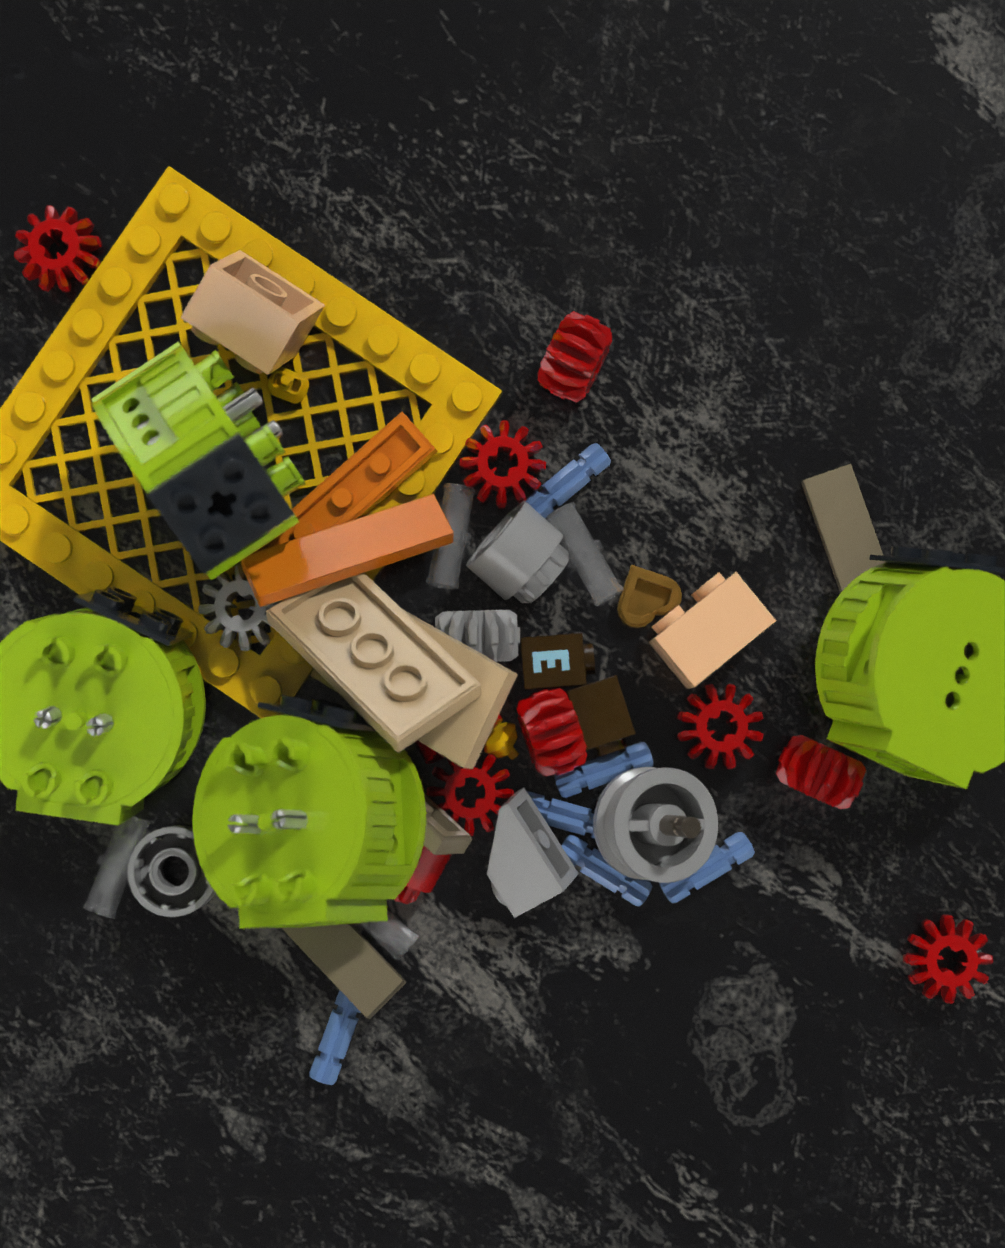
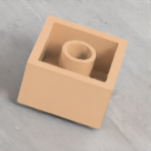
(251, 312)
(711, 630)

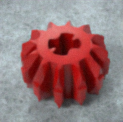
(45, 233)
(574, 356)
(489, 453)
(552, 732)
(727, 741)
(821, 772)
(482, 804)
(967, 962)

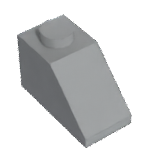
(526, 857)

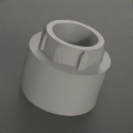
(520, 555)
(148, 879)

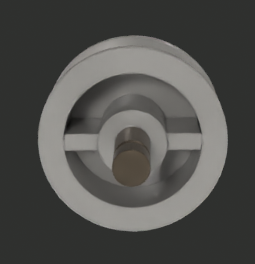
(655, 824)

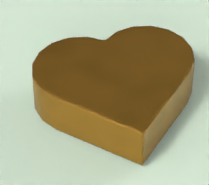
(646, 596)

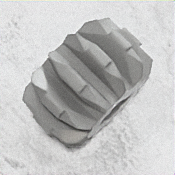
(235, 624)
(486, 631)

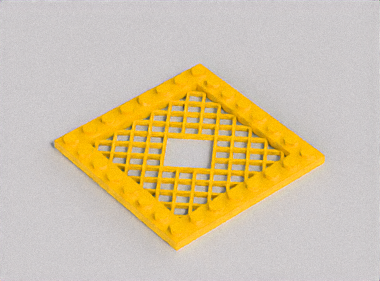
(170, 214)

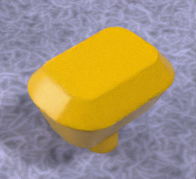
(288, 385)
(501, 741)

